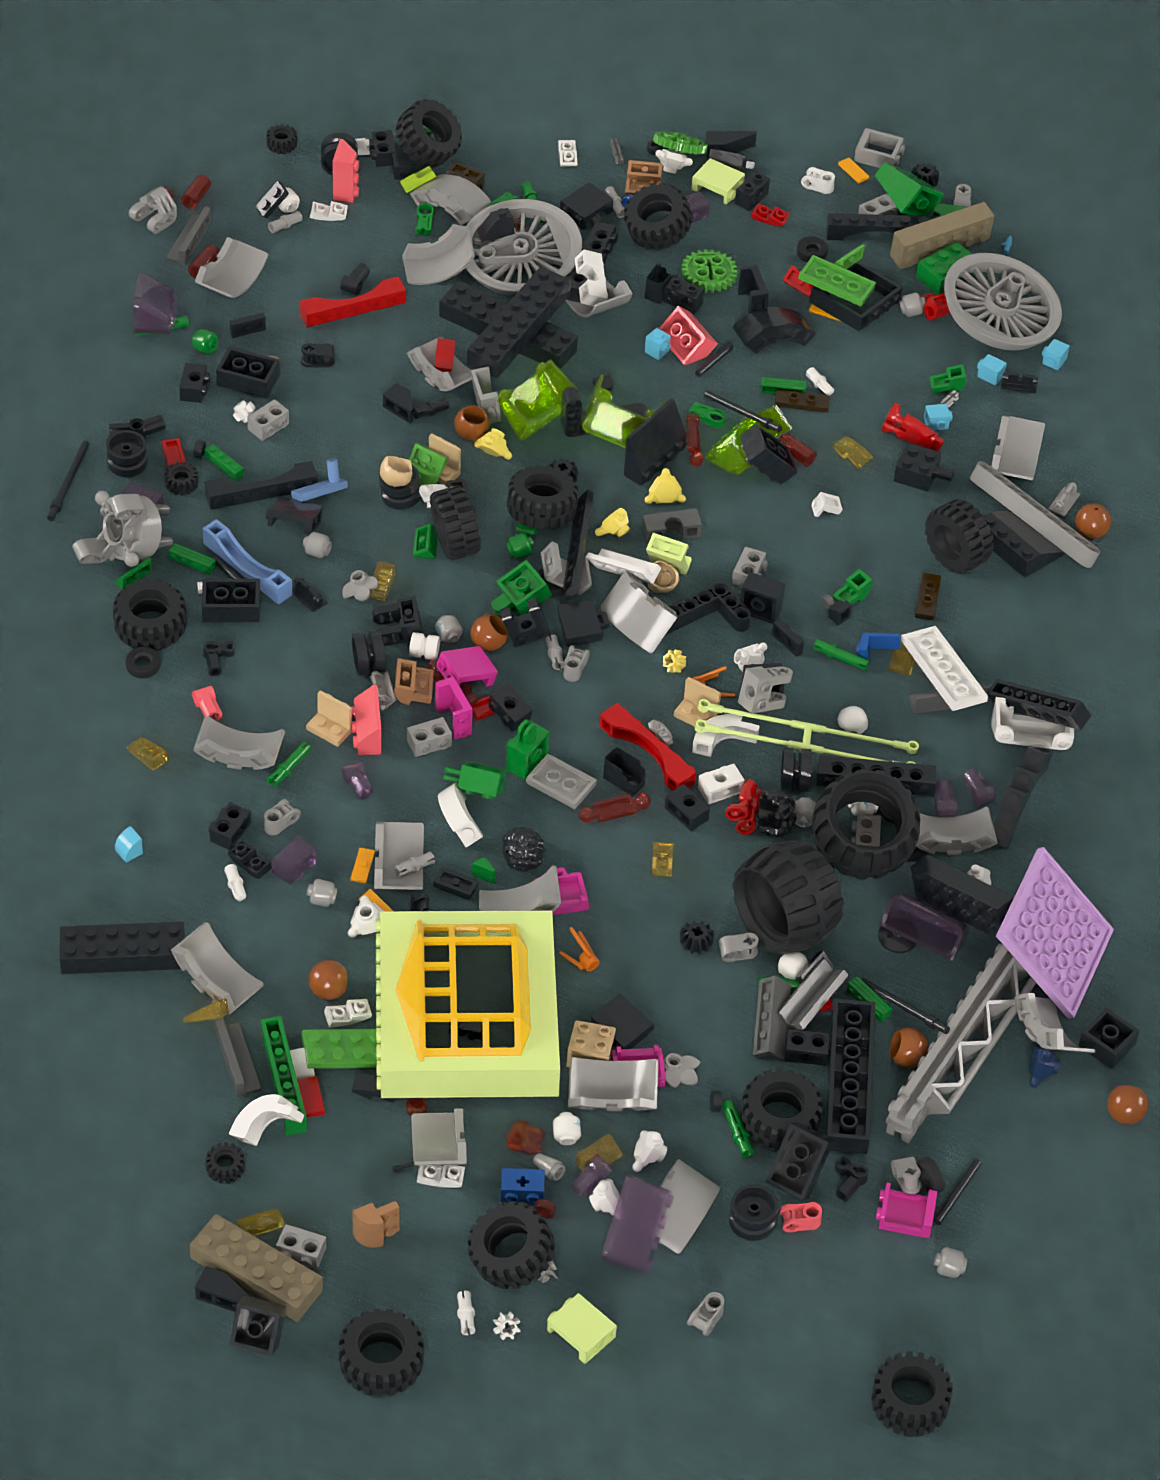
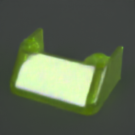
(608, 419)
(728, 451)

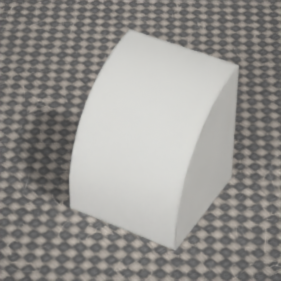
(300, 1065)

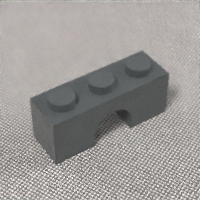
(683, 521)

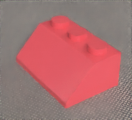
(345, 173)
(688, 337)
(367, 722)

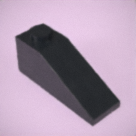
(730, 140)
(218, 1289)

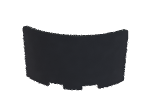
(773, 324)

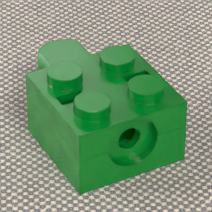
(518, 587)
(526, 749)
(478, 779)

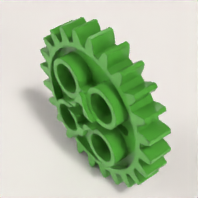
(680, 142)
(721, 269)

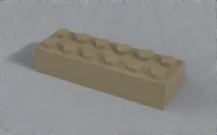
(922, 240)
(256, 1266)

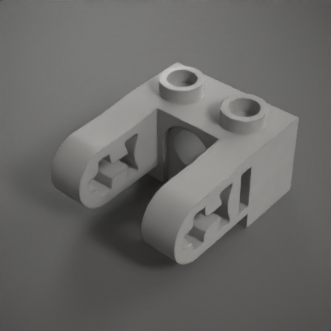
(757, 688)

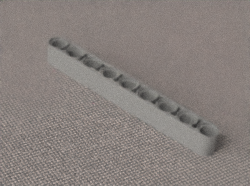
(1035, 514)

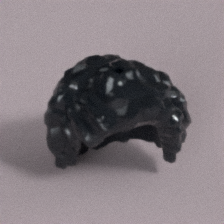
(776, 813)
(523, 849)

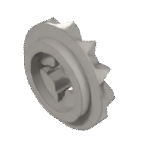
(660, 731)

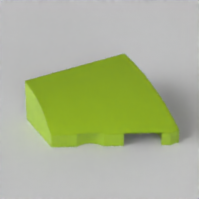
(416, 180)

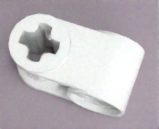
(820, 180)

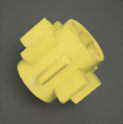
(674, 661)

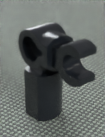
(213, 651)
(856, 1175)

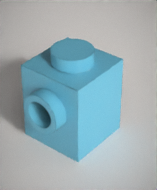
(657, 343)
(1055, 354)
(991, 369)
(937, 416)

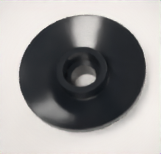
(894, 942)

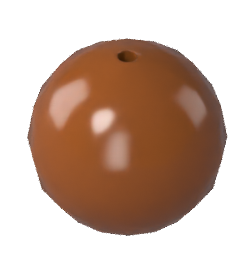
(471, 423)
(1093, 521)
(489, 632)
(328, 979)
(908, 1047)
(1127, 1104)

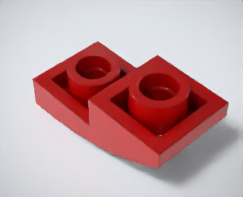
(773, 217)
(444, 355)

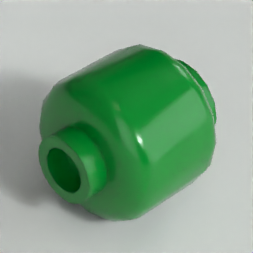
(205, 341)
(519, 545)

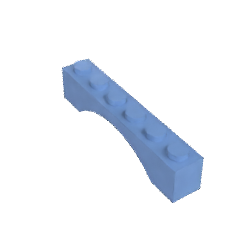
(223, 543)

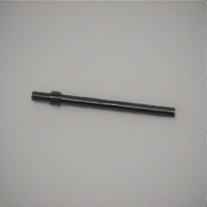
(764, 421)
(57, 504)
(930, 1020)

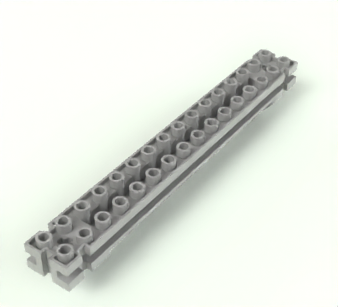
(926, 1085)

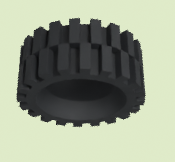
(906, 1416)

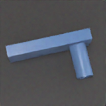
(328, 486)

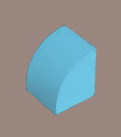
(129, 844)

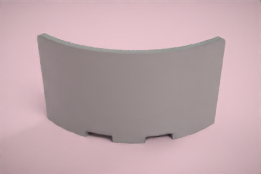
(453, 193)
(440, 260)
(234, 270)
(616, 297)
(424, 360)
(1018, 447)
(636, 613)
(237, 747)
(958, 833)
(396, 845)
(535, 896)
(214, 968)
(1043, 1023)
(613, 1084)
(438, 1138)
(691, 1202)

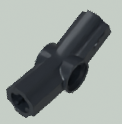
(141, 426)

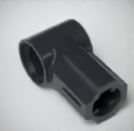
(354, 281)

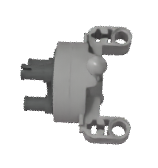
(129, 530)

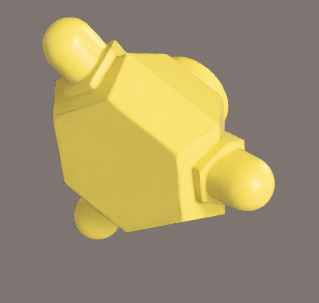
(494, 444)
(665, 490)
(614, 524)

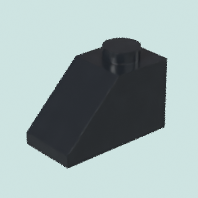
(496, 225)
(399, 402)

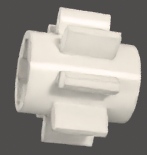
(243, 410)
(500, 1322)

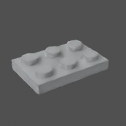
(561, 781)

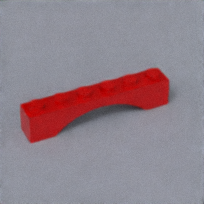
(321, 311)
(622, 725)

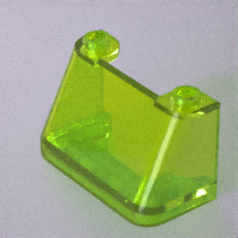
(535, 400)

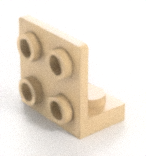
(451, 451)
(694, 692)
(332, 721)
(590, 1042)

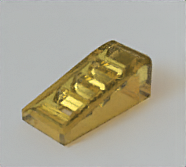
(387, 571)
(160, 757)
(215, 1010)

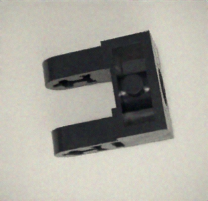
(405, 612)
(526, 627)

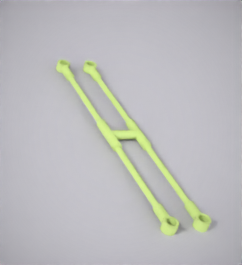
(807, 727)

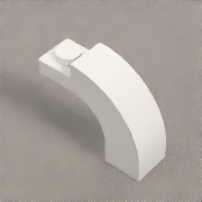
(705, 742)
(455, 811)
(259, 1114)

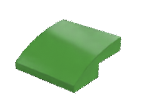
(851, 258)
(428, 463)

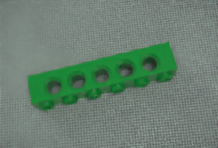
(282, 1070)

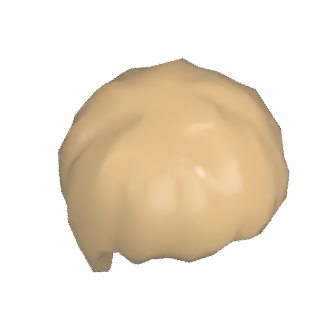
(396, 471)
(666, 579)

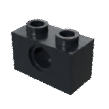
(752, 191)
(194, 382)
(508, 697)
(687, 807)

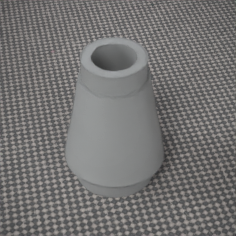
(553, 1168)

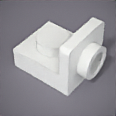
(826, 503)

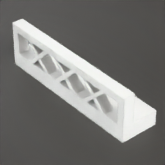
(618, 563)

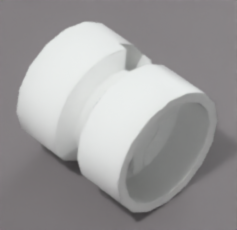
(424, 646)

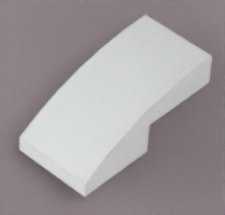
(567, 152)
(334, 212)
(348, 1014)
(441, 1176)

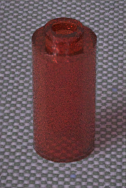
(196, 191)
(205, 257)
(799, 450)

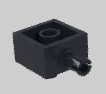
(919, 467)

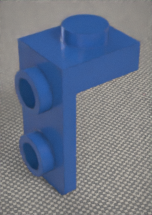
(877, 641)

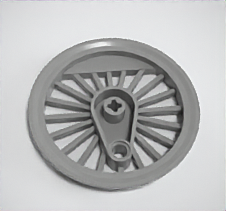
(523, 247)
(1002, 301)

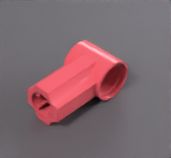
(206, 700)

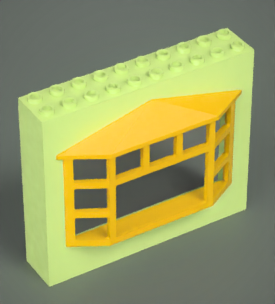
(423, 1072)

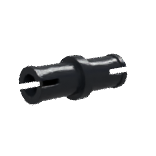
(430, 408)

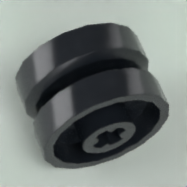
(329, 147)
(126, 453)
(401, 496)
(368, 652)
(796, 769)
(753, 1212)

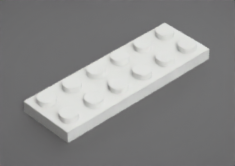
(944, 668)

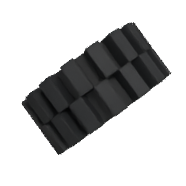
(281, 139)
(181, 486)
(225, 1173)

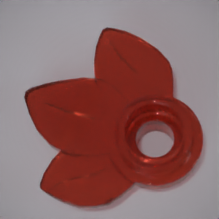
(525, 1137)

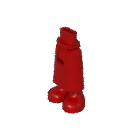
(911, 429)

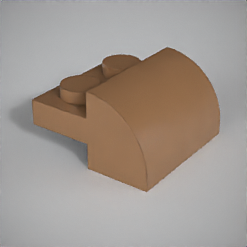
(641, 175)
(413, 682)
(374, 1224)

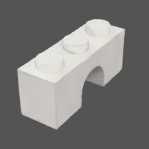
(591, 266)

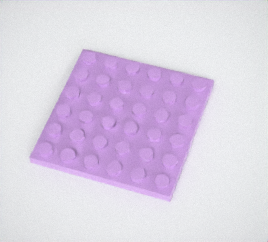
(1055, 932)

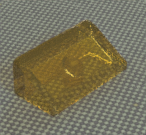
(902, 661)
(605, 1147)
(261, 1222)

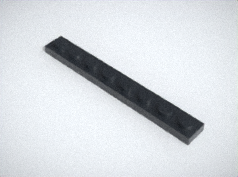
(577, 545)

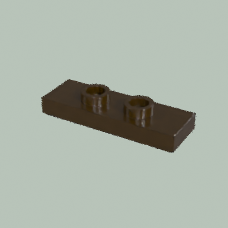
(802, 401)
(928, 596)

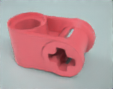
(800, 1216)

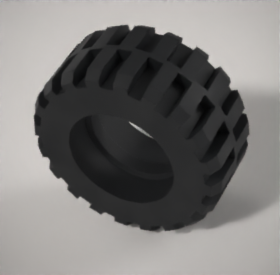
(439, 122)
(652, 200)
(542, 497)
(455, 522)
(959, 536)
(149, 597)
(779, 1087)
(525, 1264)
(381, 1377)

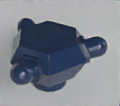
(1042, 1065)

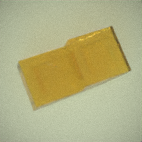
(854, 451)
(662, 859)

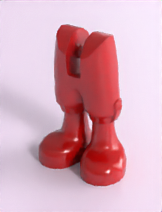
(746, 811)

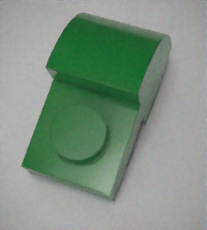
(952, 380)
(856, 588)

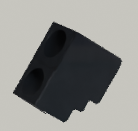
(654, 290)
(618, 768)

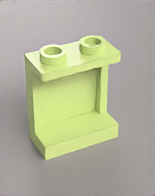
(719, 179)
(669, 551)
(582, 1327)

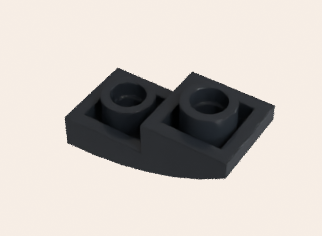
(248, 860)
(366, 1086)

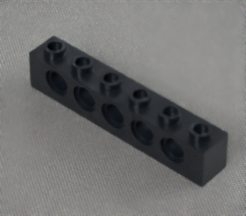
(599, 241)
(1041, 704)
(916, 777)

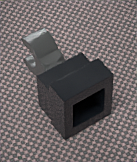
(838, 611)

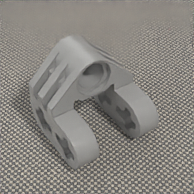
(158, 200)

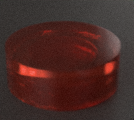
(416, 1105)
(545, 1208)

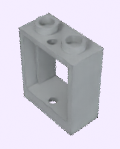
(880, 139)

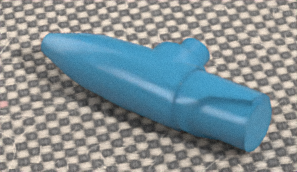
(1007, 245)

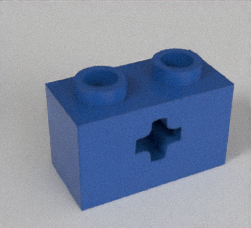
(522, 1185)

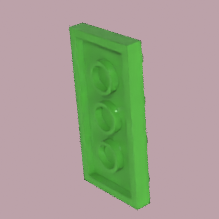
(837, 280)
(340, 1048)

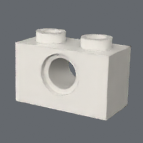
(720, 783)

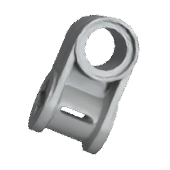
(962, 195)
(575, 663)
(280, 817)
(736, 947)
(907, 1174)
(706, 1316)

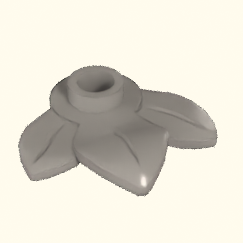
(359, 586)
(682, 1071)

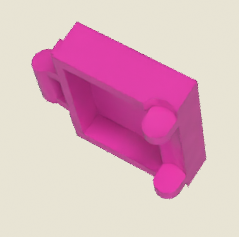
(572, 892)
(642, 1054)

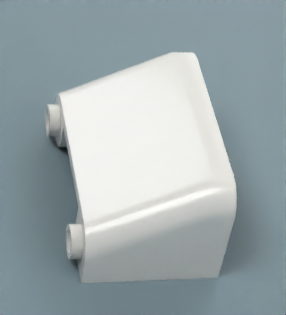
(1028, 730)

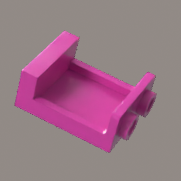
(467, 665)
(450, 697)
(906, 1212)

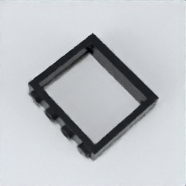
(853, 319)

